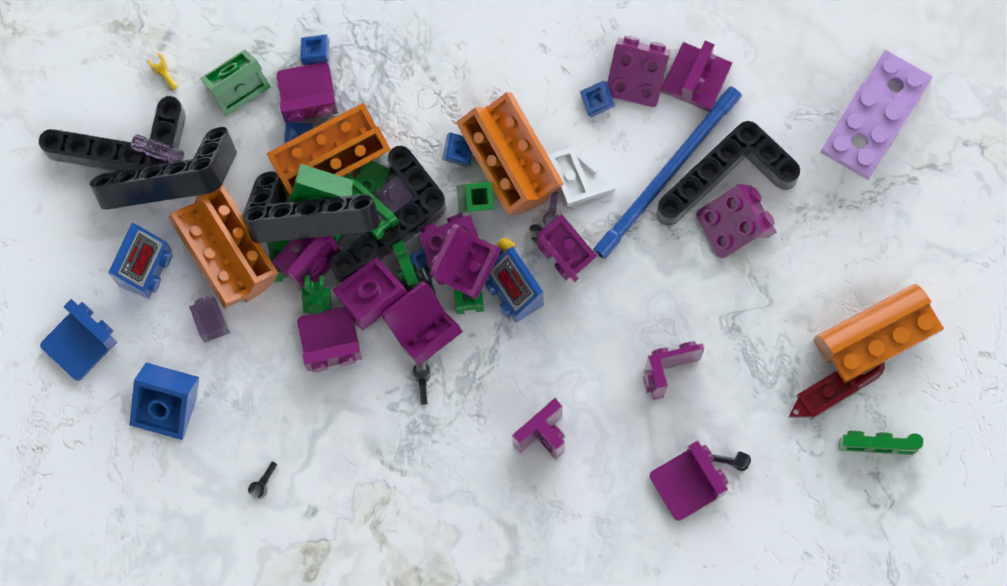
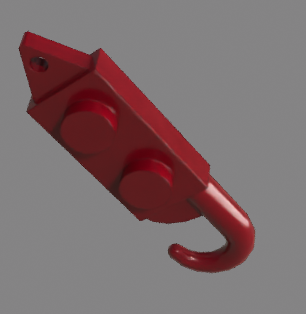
(831, 392)

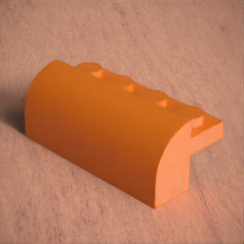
(331, 147)
(510, 154)
(223, 248)
(879, 332)

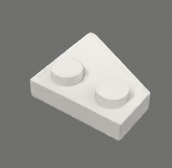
(579, 177)

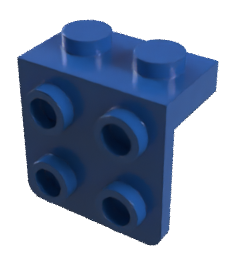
(78, 341)

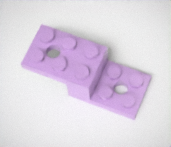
(876, 114)

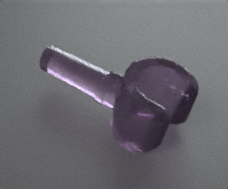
(552, 209)

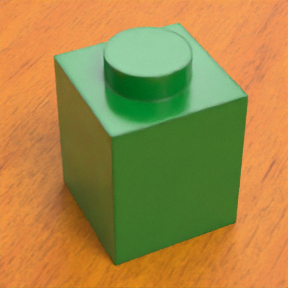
(475, 197)

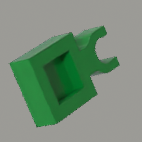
(407, 273)
(315, 296)

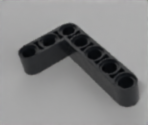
(120, 149)
(722, 167)
(169, 180)
(273, 220)
(403, 231)

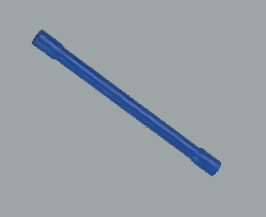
(720, 109)

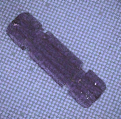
(156, 149)

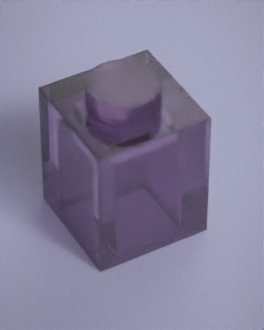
(393, 194)
(209, 318)

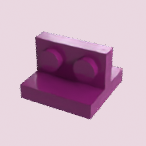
(697, 75)
(306, 257)
(369, 292)
(543, 428)

